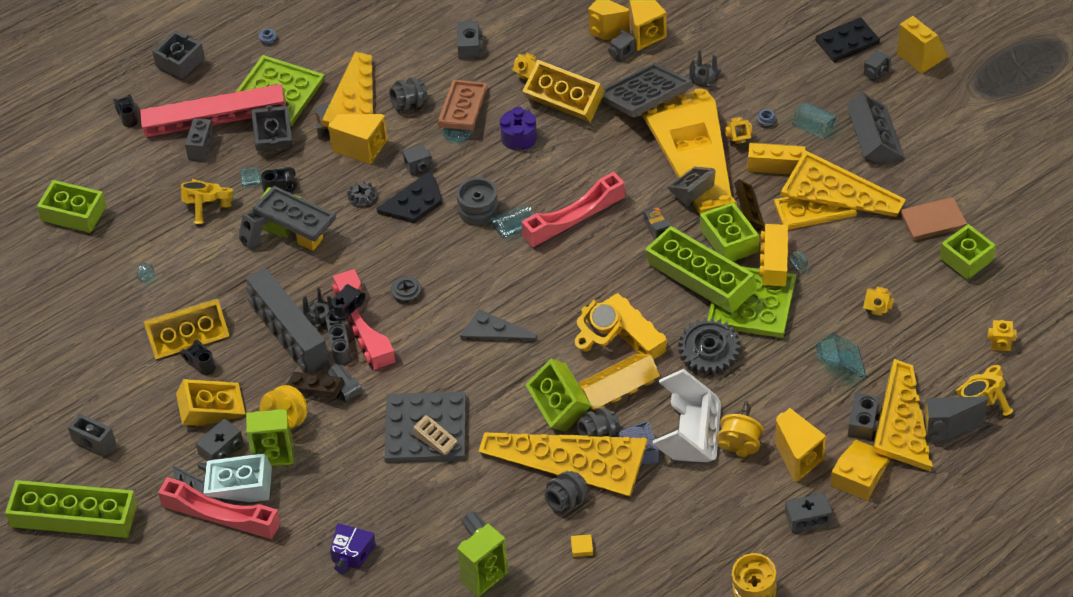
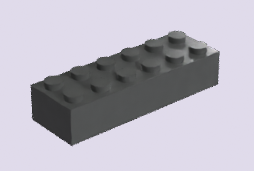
(287, 321)

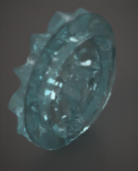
(454, 135)

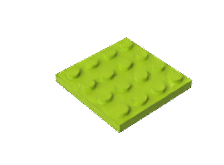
(297, 82)
(763, 311)

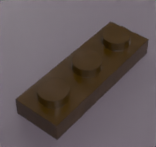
(749, 204)
(316, 384)

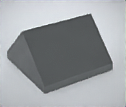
(693, 184)

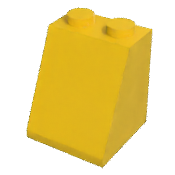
(647, 22)
(919, 45)
(358, 135)
(798, 444)

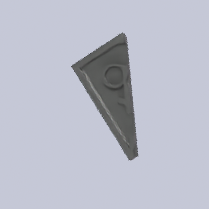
(492, 328)

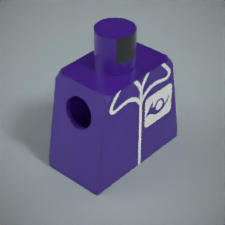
(350, 547)

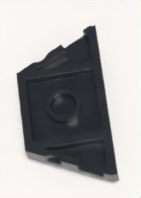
(414, 200)

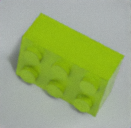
(71, 206)
(729, 232)
(558, 395)
(271, 434)
(482, 560)

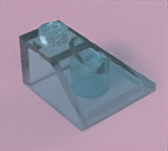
(841, 355)

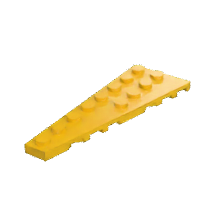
(601, 461)

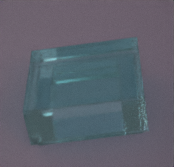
(250, 176)

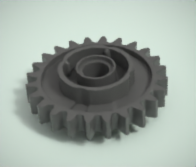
(696, 354)

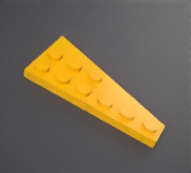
(354, 91)
(832, 185)
(901, 420)

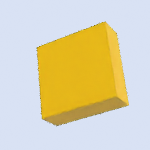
(581, 545)

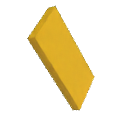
(803, 213)

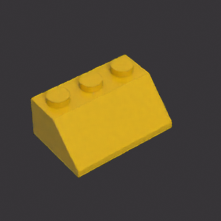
(773, 158)

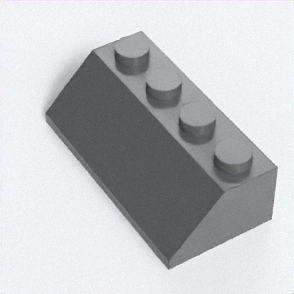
(874, 130)

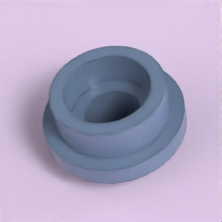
(267, 36)
(766, 117)

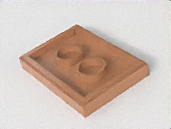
(933, 218)

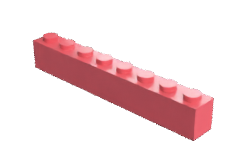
(218, 109)

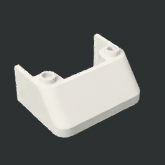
(698, 420)

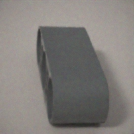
(338, 339)

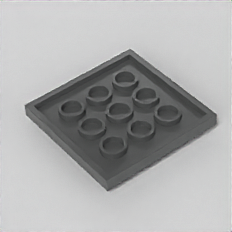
(645, 89)
(407, 409)

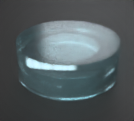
(799, 260)
(145, 272)

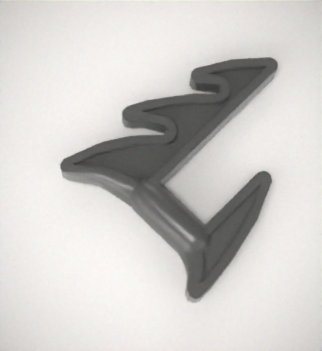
(198, 484)

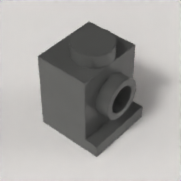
(622, 46)
(877, 65)

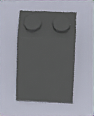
(953, 416)

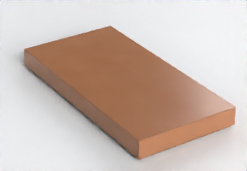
(462, 105)

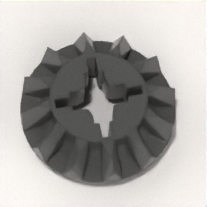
(357, 198)
(411, 284)

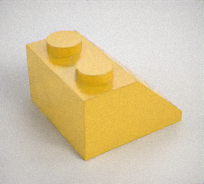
(608, 19)

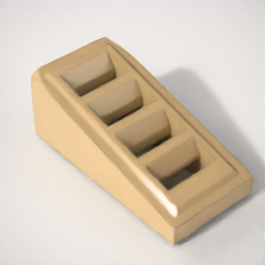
(425, 427)

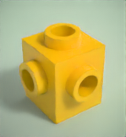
(524, 65)
(745, 130)
(872, 304)
(1002, 335)

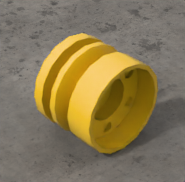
(754, 571)

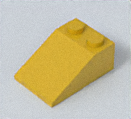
(209, 402)
(859, 470)

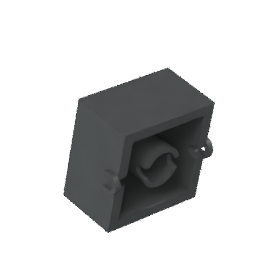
(178, 54)
(271, 128)

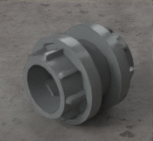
(408, 93)
(600, 424)
(566, 491)

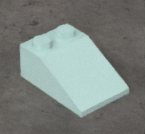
(239, 478)

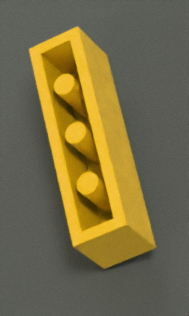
(774, 254)
(638, 331)

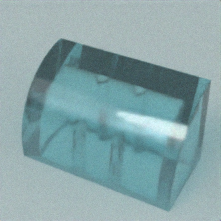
(813, 119)
(510, 221)

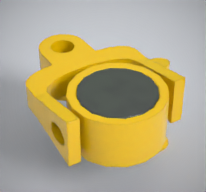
(200, 192)
(604, 319)
(980, 386)

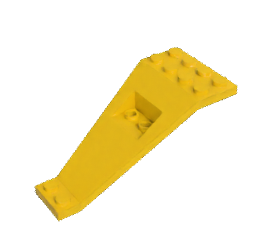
(691, 137)

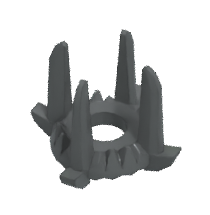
(710, 71)
(308, 310)

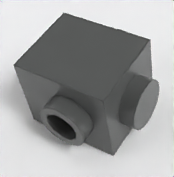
(417, 159)

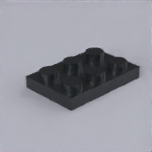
(847, 39)

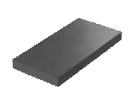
(294, 213)

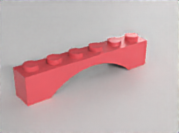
(602, 195)
(376, 346)
(251, 519)

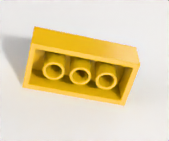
(564, 91)

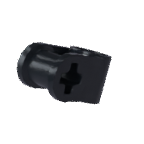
(126, 111)
(279, 178)
(346, 302)
(199, 358)

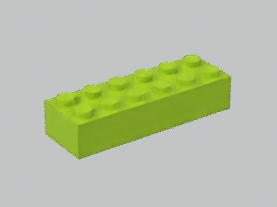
(701, 269)
(71, 508)

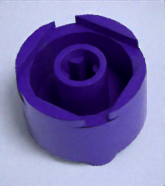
(518, 129)

